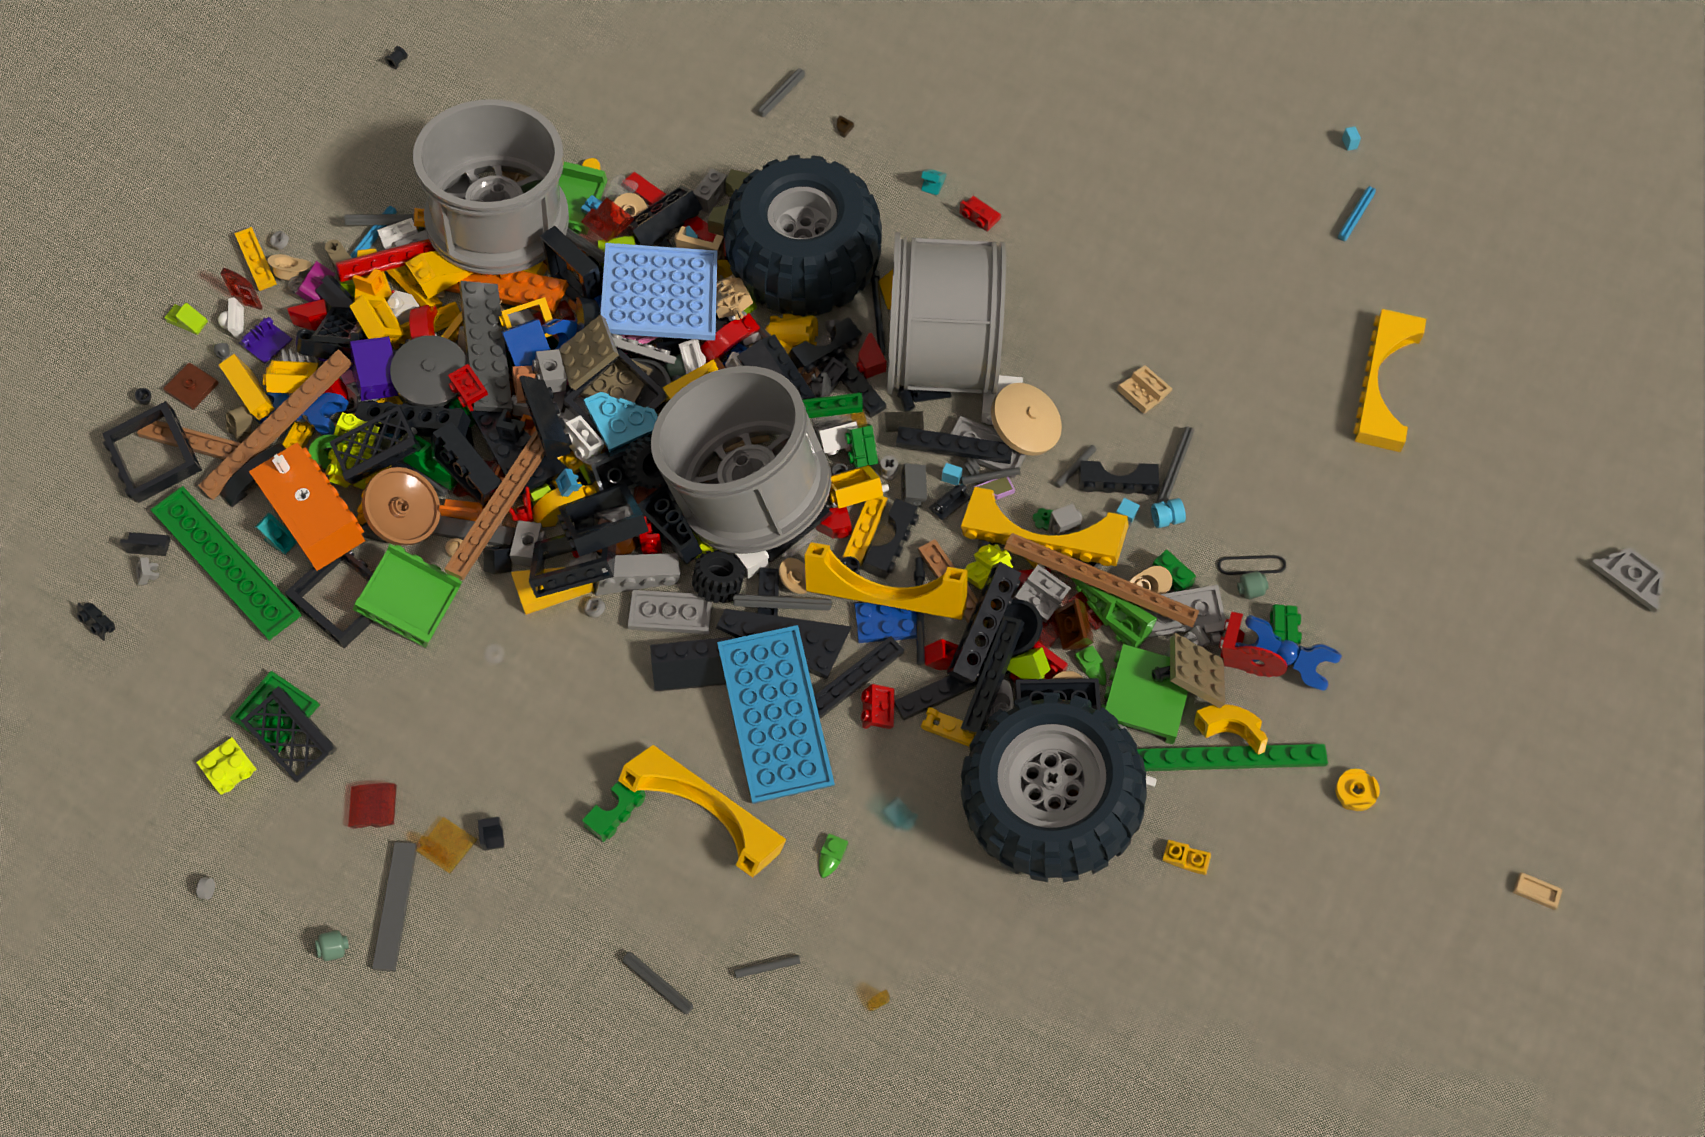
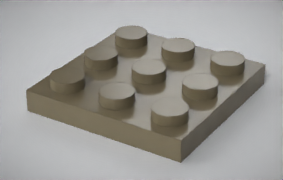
(588, 352)
(618, 382)
(1197, 670)

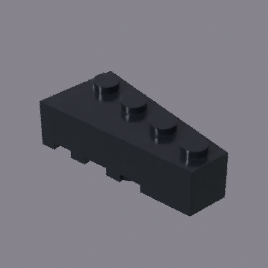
(464, 463)
(670, 523)

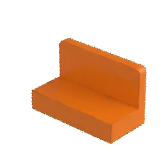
(459, 509)

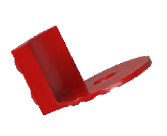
(1242, 656)

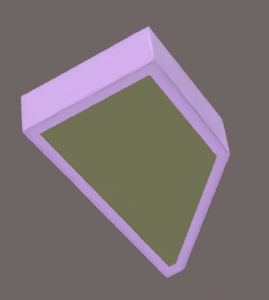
(1002, 487)

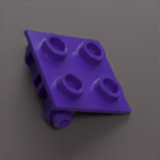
(265, 340)

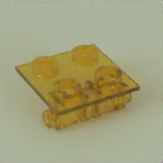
(446, 845)

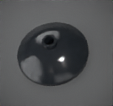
(1032, 624)

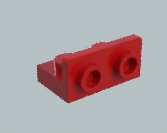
(979, 213)
(467, 386)
(650, 542)
(878, 707)

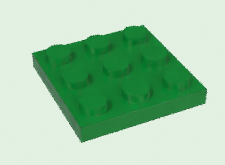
(262, 692)

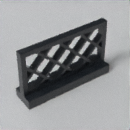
(339, 327)
(378, 460)
(305, 724)

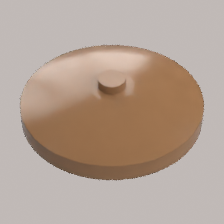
(401, 506)

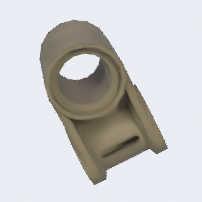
(336, 252)
(239, 422)

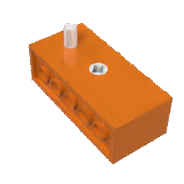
(308, 505)

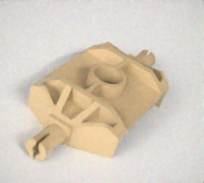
(731, 297)

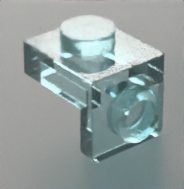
(899, 815)

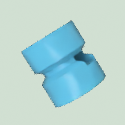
(1168, 513)

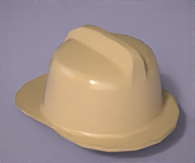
(286, 267)
(1155, 579)

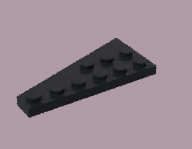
(508, 451)
(819, 639)

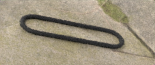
(1251, 557)

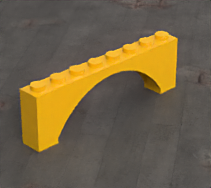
(1376, 422)
(1096, 544)
(940, 597)
(657, 771)

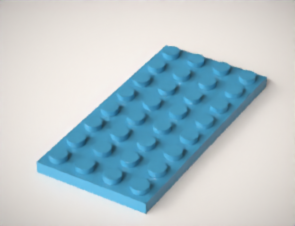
(775, 714)

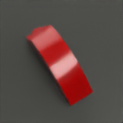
(422, 321)
(728, 337)

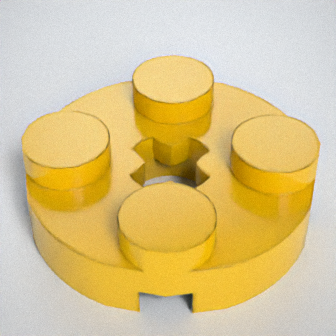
(1363, 781)

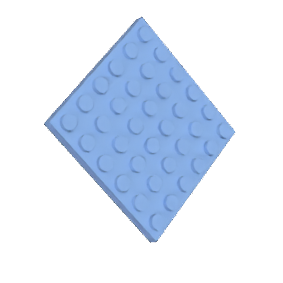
(660, 291)

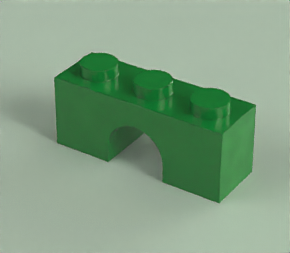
(423, 461)
(604, 823)

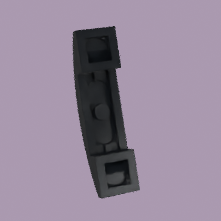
(242, 480)

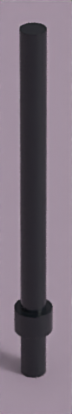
(877, 310)
(919, 578)

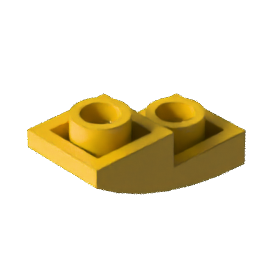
(1186, 858)

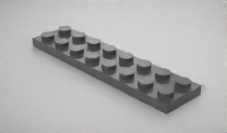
(486, 344)

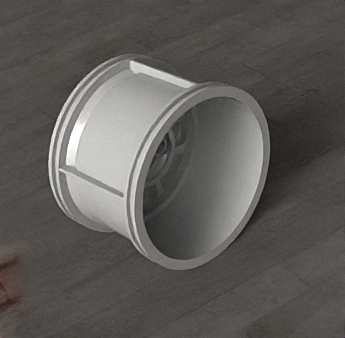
(497, 220)
(759, 491)

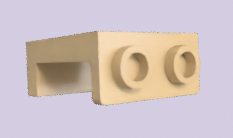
(685, 241)

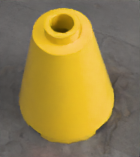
(795, 330)

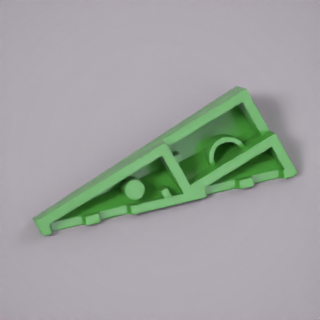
(1126, 619)

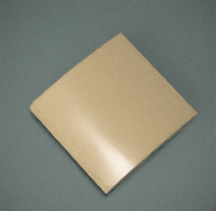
(1144, 389)

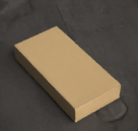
(1537, 891)

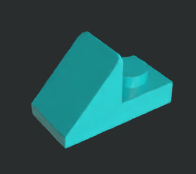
(932, 181)
(275, 533)

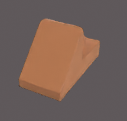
(518, 371)

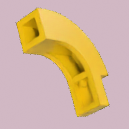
(547, 509)
(1232, 719)

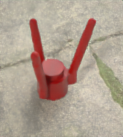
(524, 512)

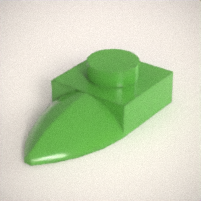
(1092, 664)
(831, 854)

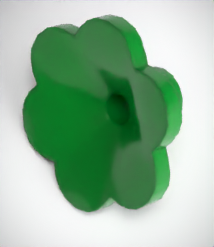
(1042, 518)

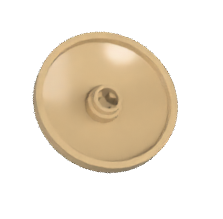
(1026, 419)

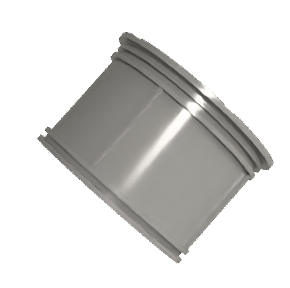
(946, 315)

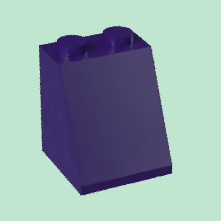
(372, 368)

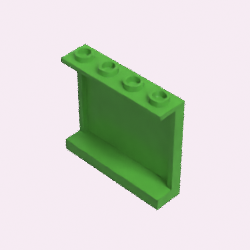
(578, 185)
(407, 595)
(1140, 700)

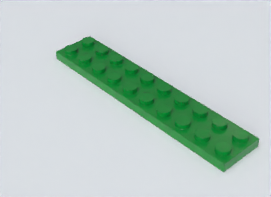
(226, 563)

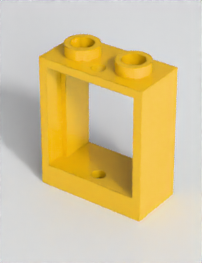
(377, 318)
(504, 319)
(287, 375)
(855, 486)

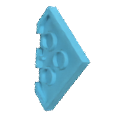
(619, 419)

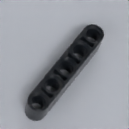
(306, 346)

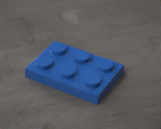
(880, 622)

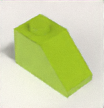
(1030, 664)

